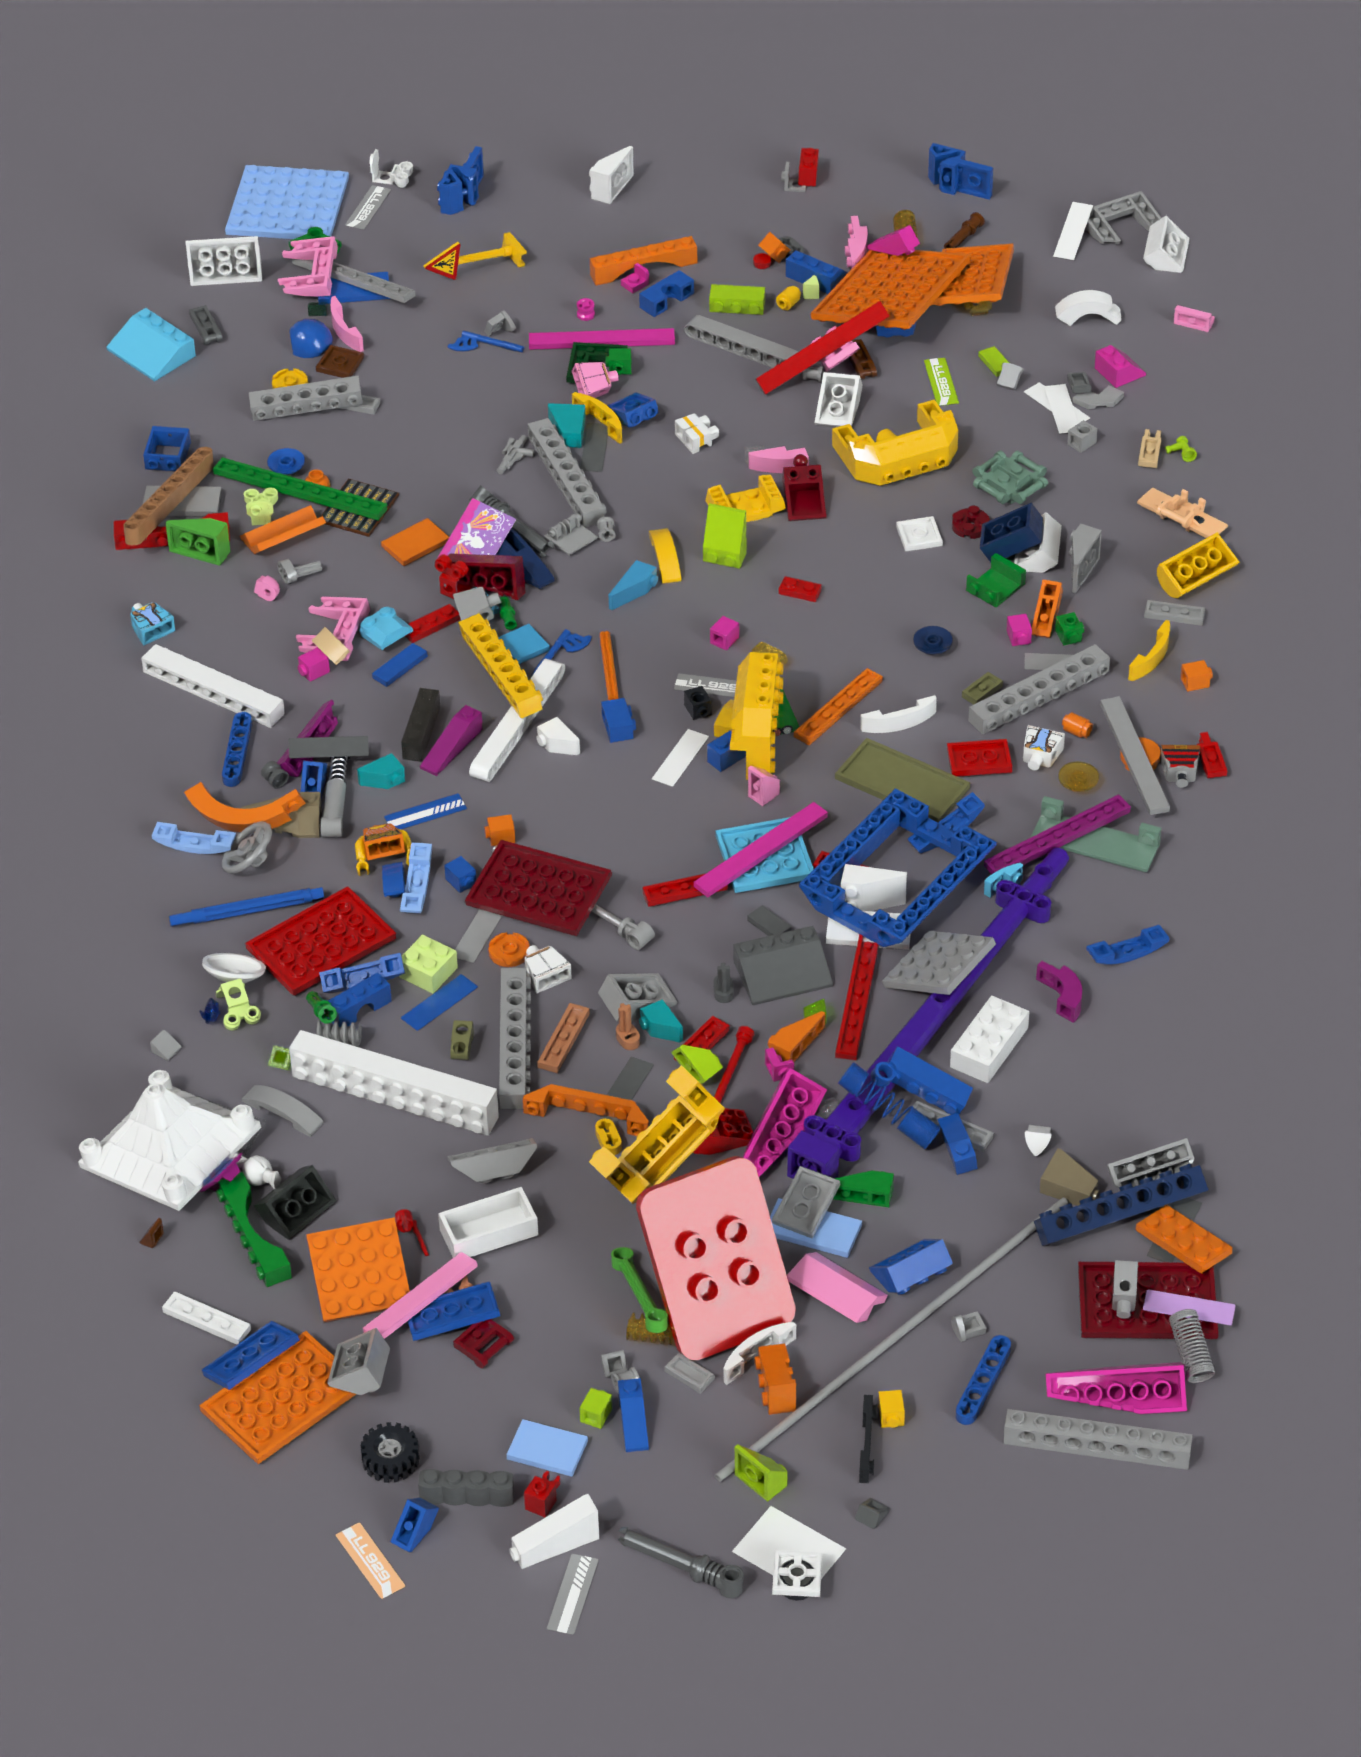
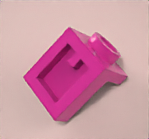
(636, 280)
(775, 1065)

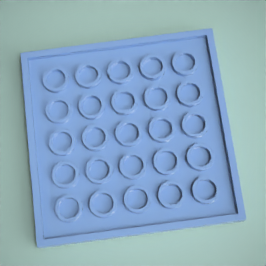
(286, 201)

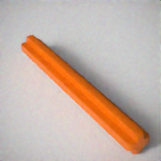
(609, 667)

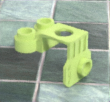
(260, 505)
(239, 1007)

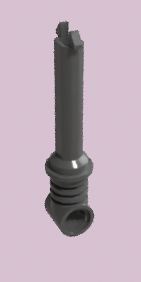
(521, 528)
(702, 1569)

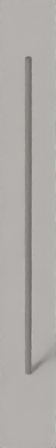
(889, 1341)

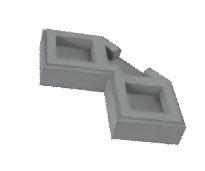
(1109, 396)

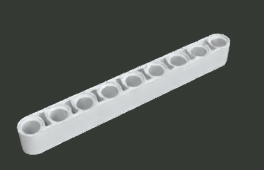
(512, 726)

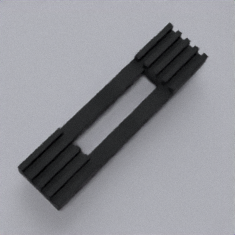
(866, 1465)

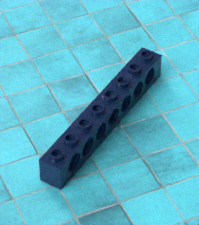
(1193, 1184)

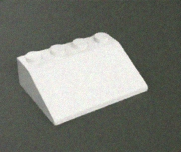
(224, 261)

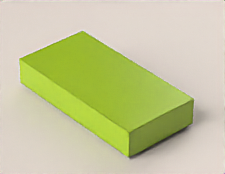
(993, 359)

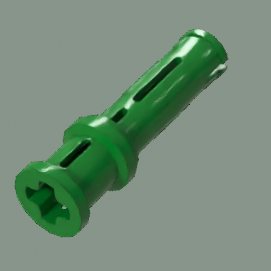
(321, 1006)

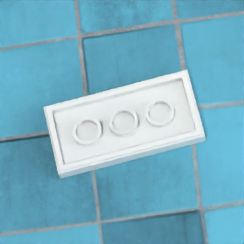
(841, 935)

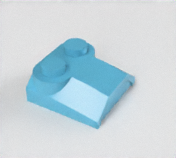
(384, 628)

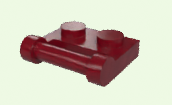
(478, 1336)

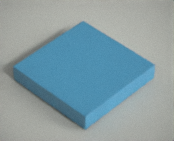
(524, 643)

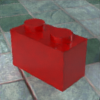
(808, 166)

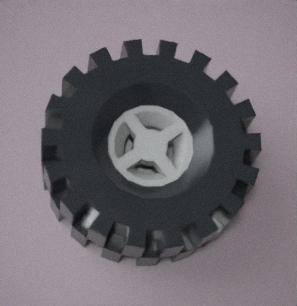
(391, 1440)

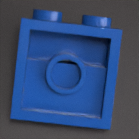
(634, 409)

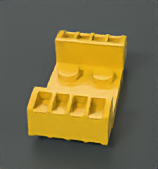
(757, 502)

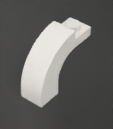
(1085, 303)

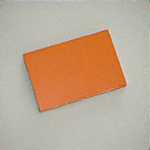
(415, 542)

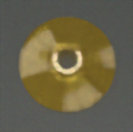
(1078, 776)

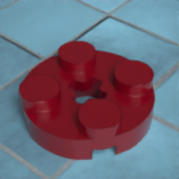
(963, 521)

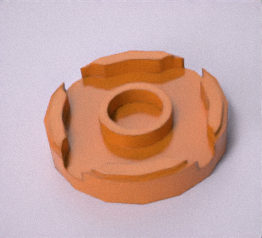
(508, 949)

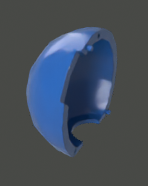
(310, 338)

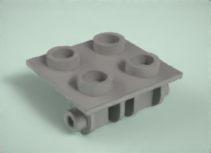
(570, 535)

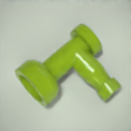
(1188, 453)

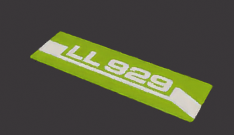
(941, 381)

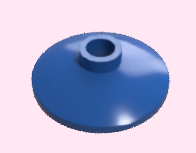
(286, 461)

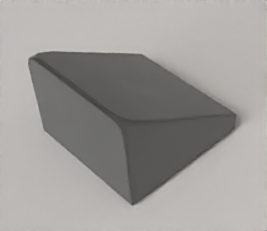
(871, 1513)

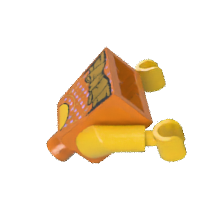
(381, 842)

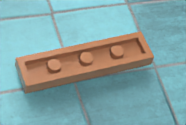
(563, 1038)

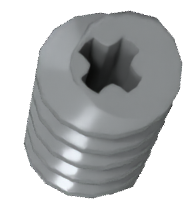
(342, 1033)

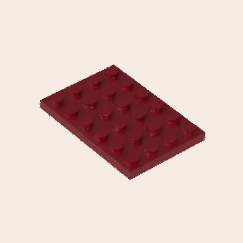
(538, 887)
(1096, 1295)

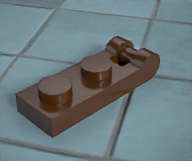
(862, 360)

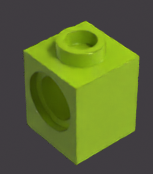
(596, 1408)

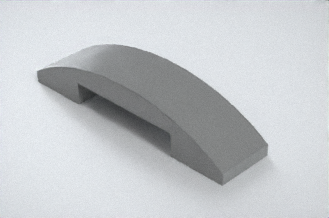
(285, 1106)

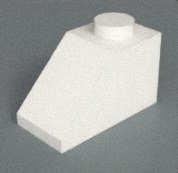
(558, 738)

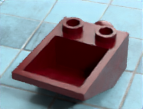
(803, 490)

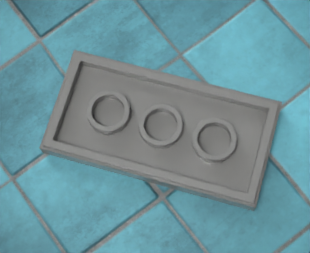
(197, 503)

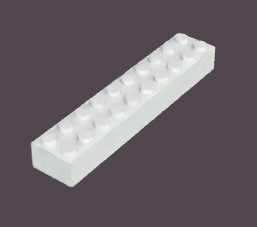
(394, 1082)

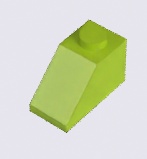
(697, 1061)

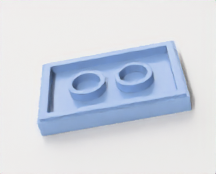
(547, 1447)

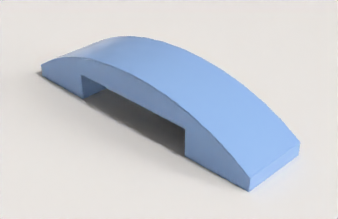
(192, 842)
(417, 878)

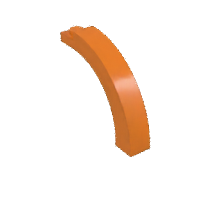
(238, 819)

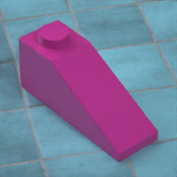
(896, 243)

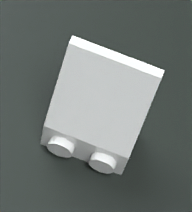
(611, 175)
(838, 399)
(873, 887)

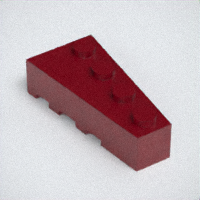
(493, 573)

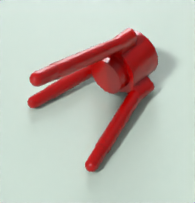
(405, 1223)

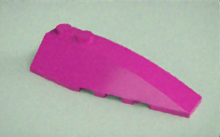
(783, 1118)
(1126, 1388)

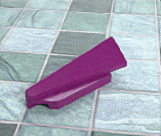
(319, 726)

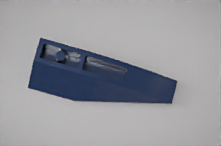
(534, 569)

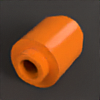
(1077, 725)

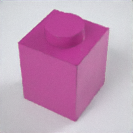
(1019, 629)
(724, 633)
(313, 664)

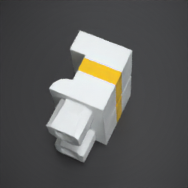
(695, 431)

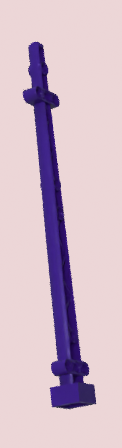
(837, 1136)

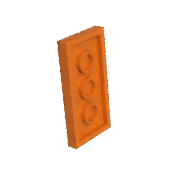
(1184, 1238)

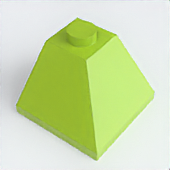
(759, 1472)

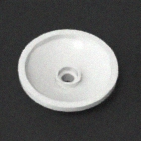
(233, 966)

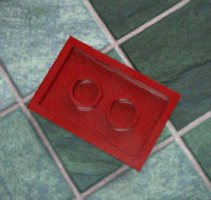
(979, 757)

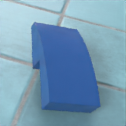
(393, 879)

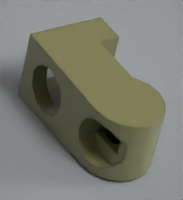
(461, 1040)

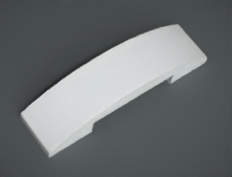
(877, 723)
(748, 1349)

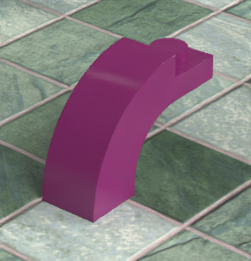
(1066, 984)

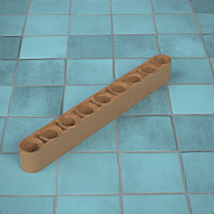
(168, 496)

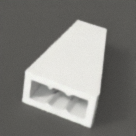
(557, 1533)

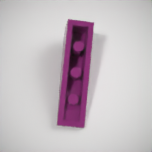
(453, 740)

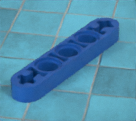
(240, 755)
(983, 1389)

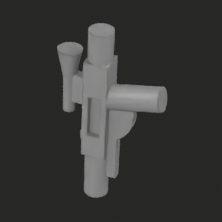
(515, 452)

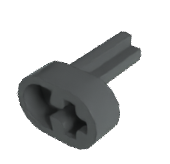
(723, 984)

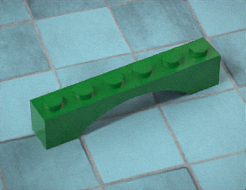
(269, 1259)

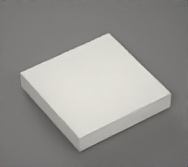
(919, 533)

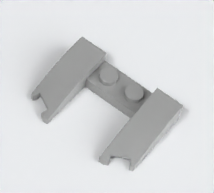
(1133, 204)

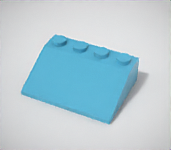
(152, 345)

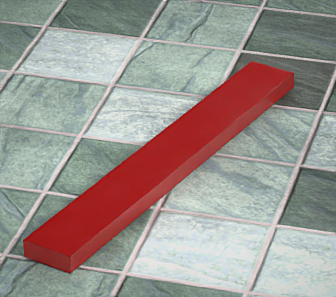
(822, 347)
(857, 1000)

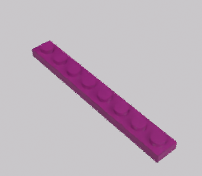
(1060, 834)

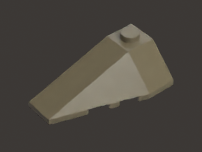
(304, 821)

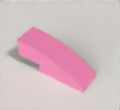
(773, 459)

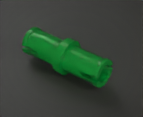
(507, 613)

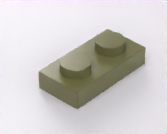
(982, 688)

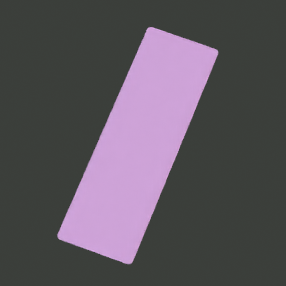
(1206, 1309)

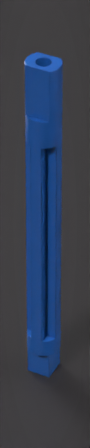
(247, 906)

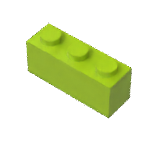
(737, 299)

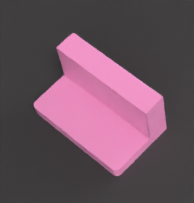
(1193, 318)

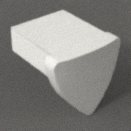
(1037, 1138)

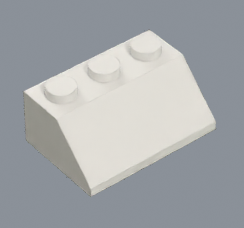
(1166, 246)
(1046, 553)

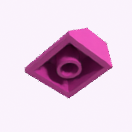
(1117, 366)

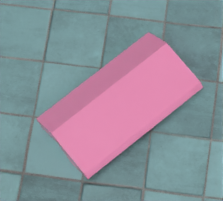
(835, 1287)

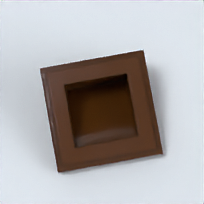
(153, 1234)

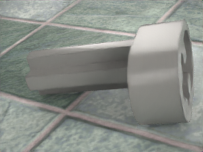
(290, 574)

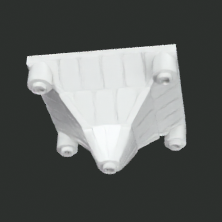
(169, 1143)

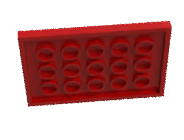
(320, 940)

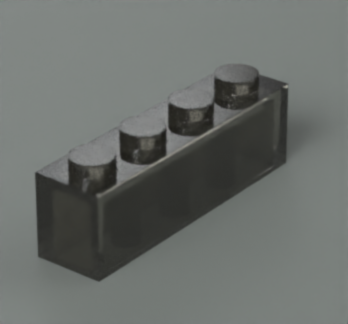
(420, 724)

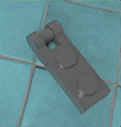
(205, 324)

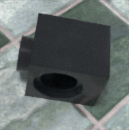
(697, 702)

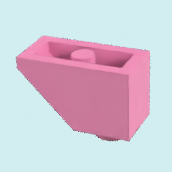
(762, 785)

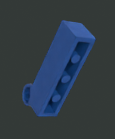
(923, 1080)

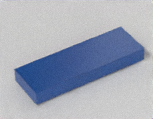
(399, 664)

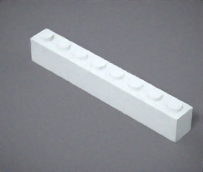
(212, 685)

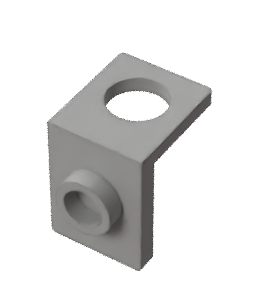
(789, 182)

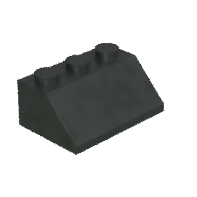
(295, 1202)

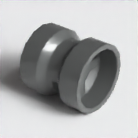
(274, 774)

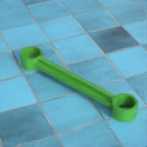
(655, 1319)

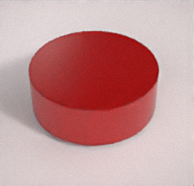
(762, 261)

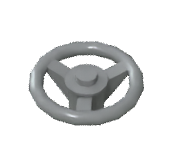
(250, 850)

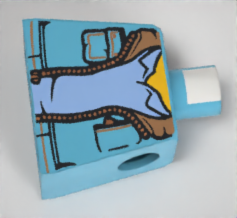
(151, 622)

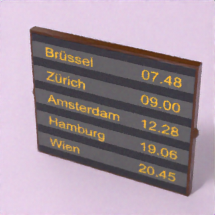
(357, 523)

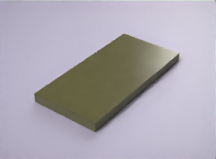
(882, 769)

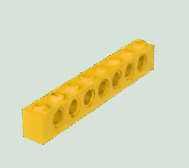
(501, 666)

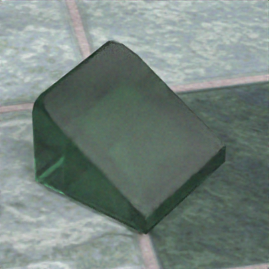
(317, 309)

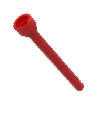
(744, 1036)

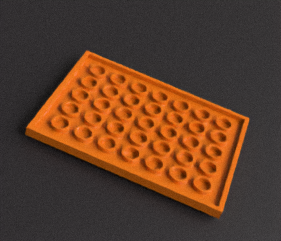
(901, 283)

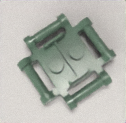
(1008, 479)

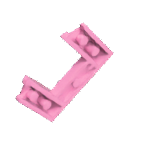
(319, 282)
(349, 613)

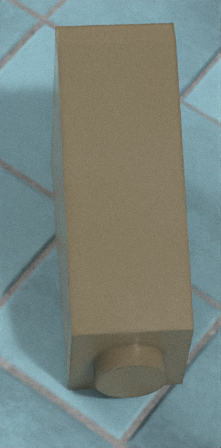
(1068, 1180)

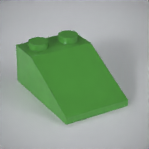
(199, 539)

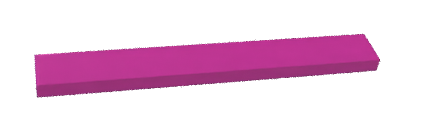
(635, 337)
(760, 849)

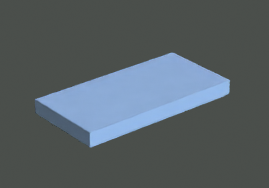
(834, 1235)

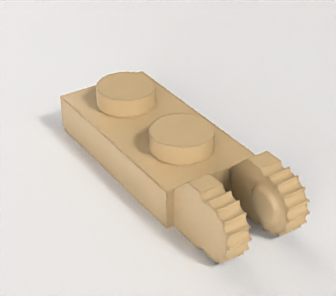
(1150, 449)

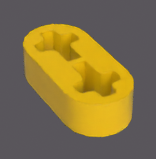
(612, 1135)

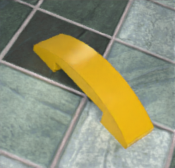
(600, 412)
(666, 555)
(1143, 665)

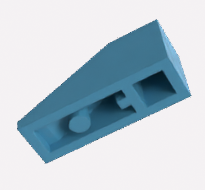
(633, 584)

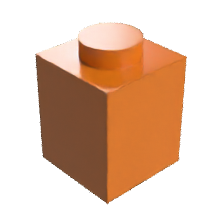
(774, 247)
(1196, 675)
(500, 829)

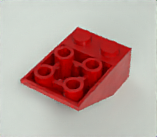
(730, 1133)

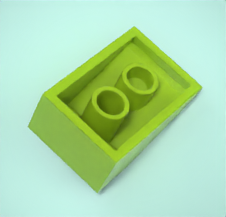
(725, 536)

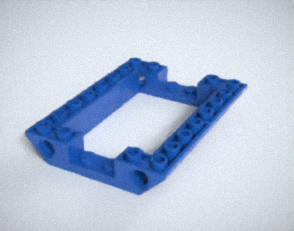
(895, 810)

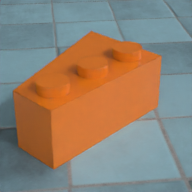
(776, 1379)

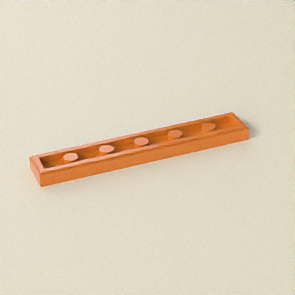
(838, 706)

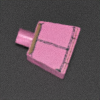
(593, 378)

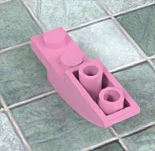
(856, 243)

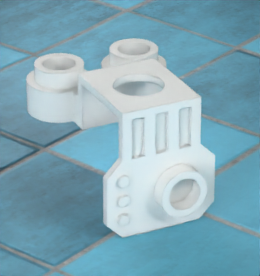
(399, 173)

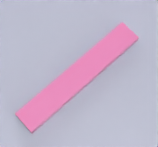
(422, 1295)

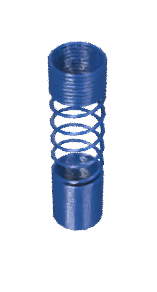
(913, 1125)

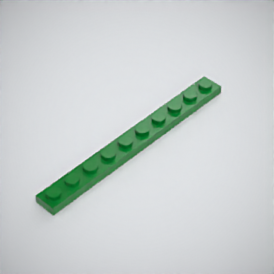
(300, 488)

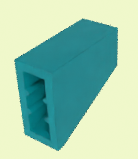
(569, 422)

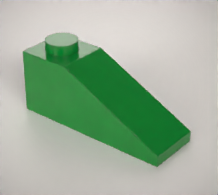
(866, 1188)

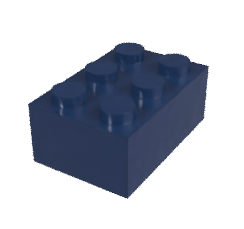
(1012, 532)

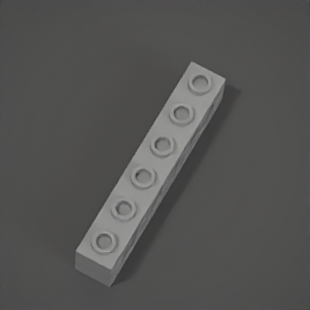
(305, 398)

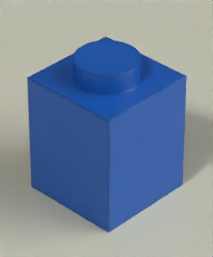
(460, 874)

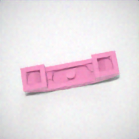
(349, 336)

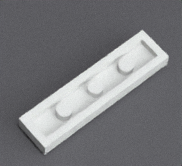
(206, 1318)

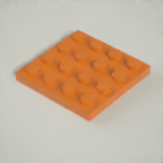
(358, 1269)

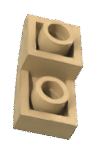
(330, 646)

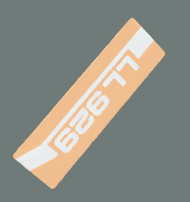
(370, 1560)

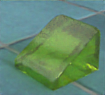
(814, 1008)
(280, 1058)

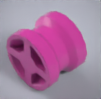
(585, 309)

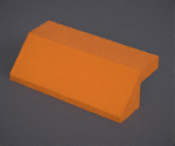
(282, 529)

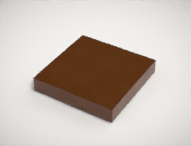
(339, 362)

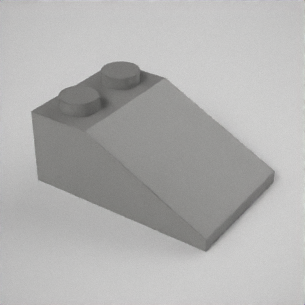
(1084, 553)
(635, 990)

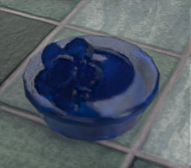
(211, 1011)

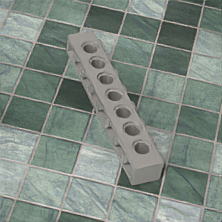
(566, 472)
(1039, 689)
(513, 1037)
(1097, 1439)

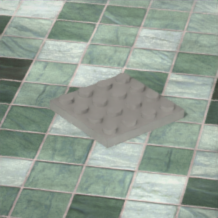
(939, 962)

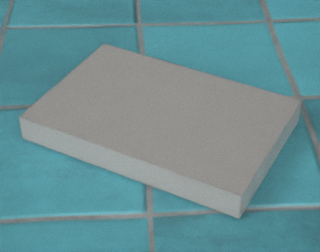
(806, 1202)

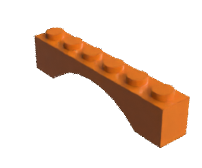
(610, 266)

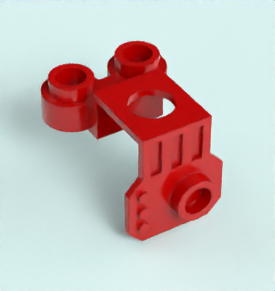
(451, 575)

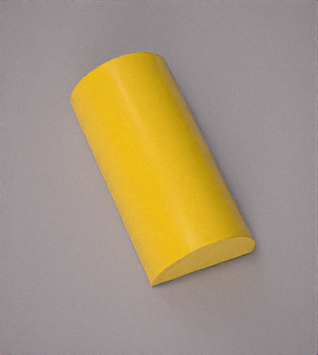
(1195, 566)

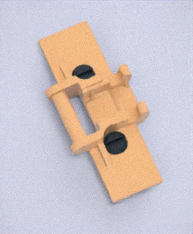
(1180, 510)

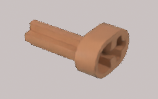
(626, 1028)

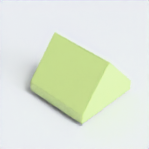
(811, 288)

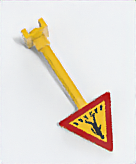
(448, 261)

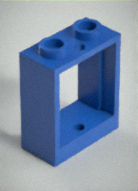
(160, 436)

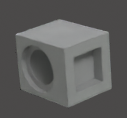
(1082, 436)

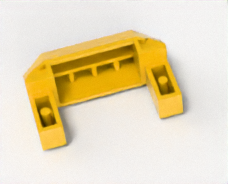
(903, 454)
(754, 709)
(665, 1142)

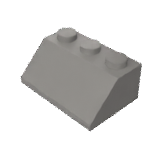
(360, 1363)

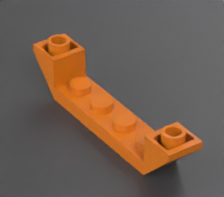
(538, 1101)

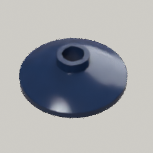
(932, 639)

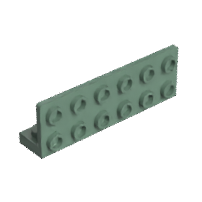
(1104, 842)

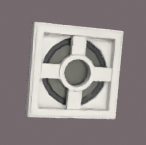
(795, 1574)

